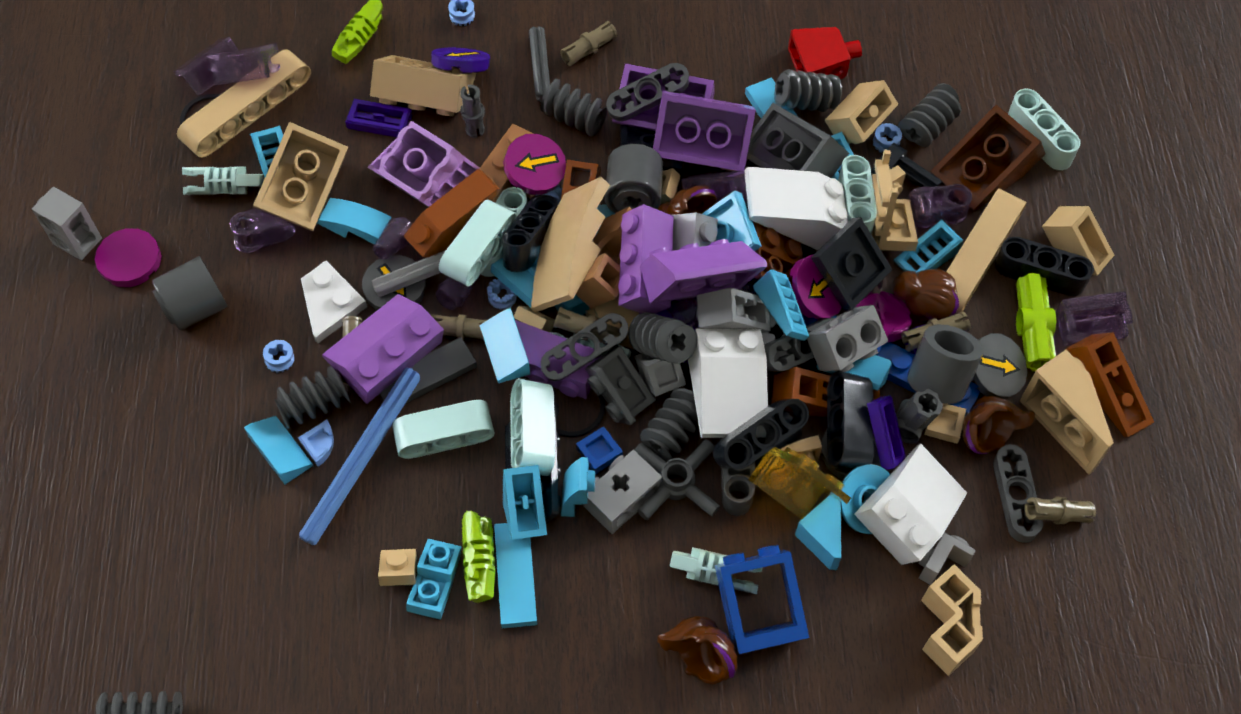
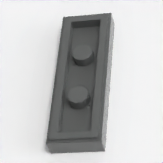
(439, 368)

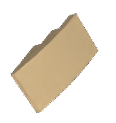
(568, 245)

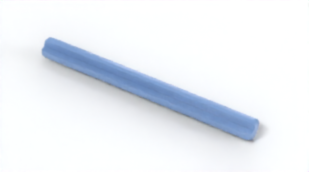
(359, 457)

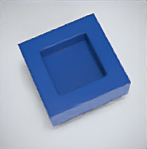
(599, 449)

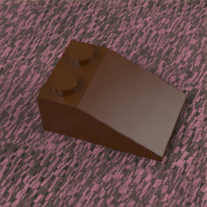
(990, 157)

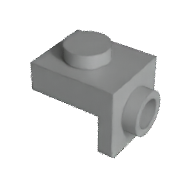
(948, 547)

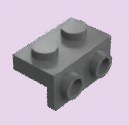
(619, 385)

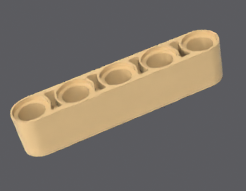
(242, 105)
(984, 244)

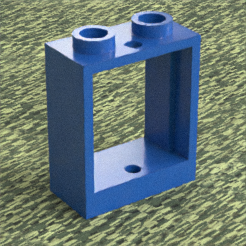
(771, 635)

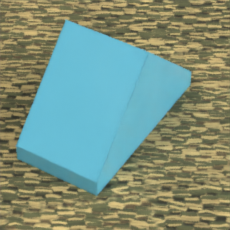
(523, 502)
(822, 532)

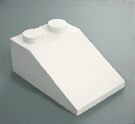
(796, 203)
(728, 379)
(912, 506)

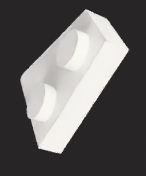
(329, 300)

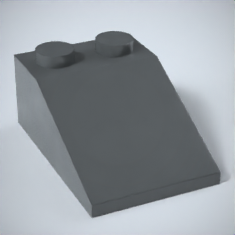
(793, 144)

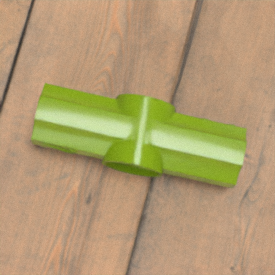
(1035, 320)

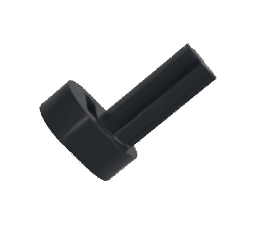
(913, 171)

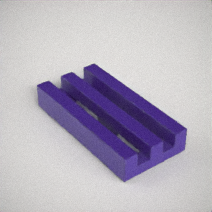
(376, 122)
(886, 432)

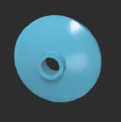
(859, 482)

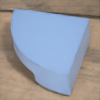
(318, 442)

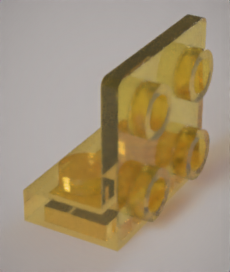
(795, 481)

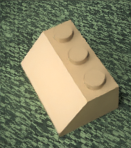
(418, 84)

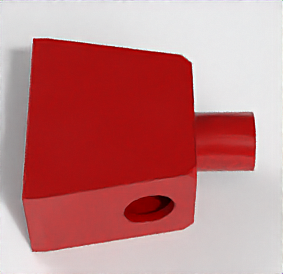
(822, 51)

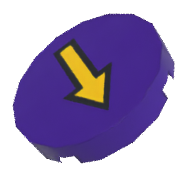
(463, 58)

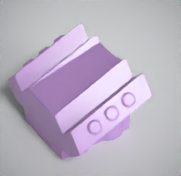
(422, 164)

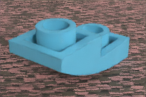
(347, 216)
(576, 484)
(434, 579)

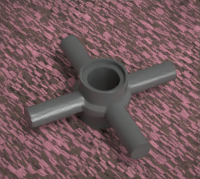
(677, 491)

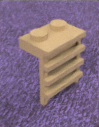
(894, 221)

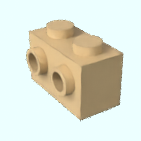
(862, 111)

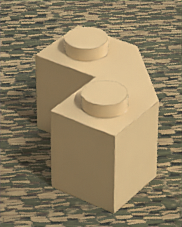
(957, 605)

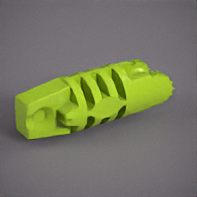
(358, 31)
(478, 556)

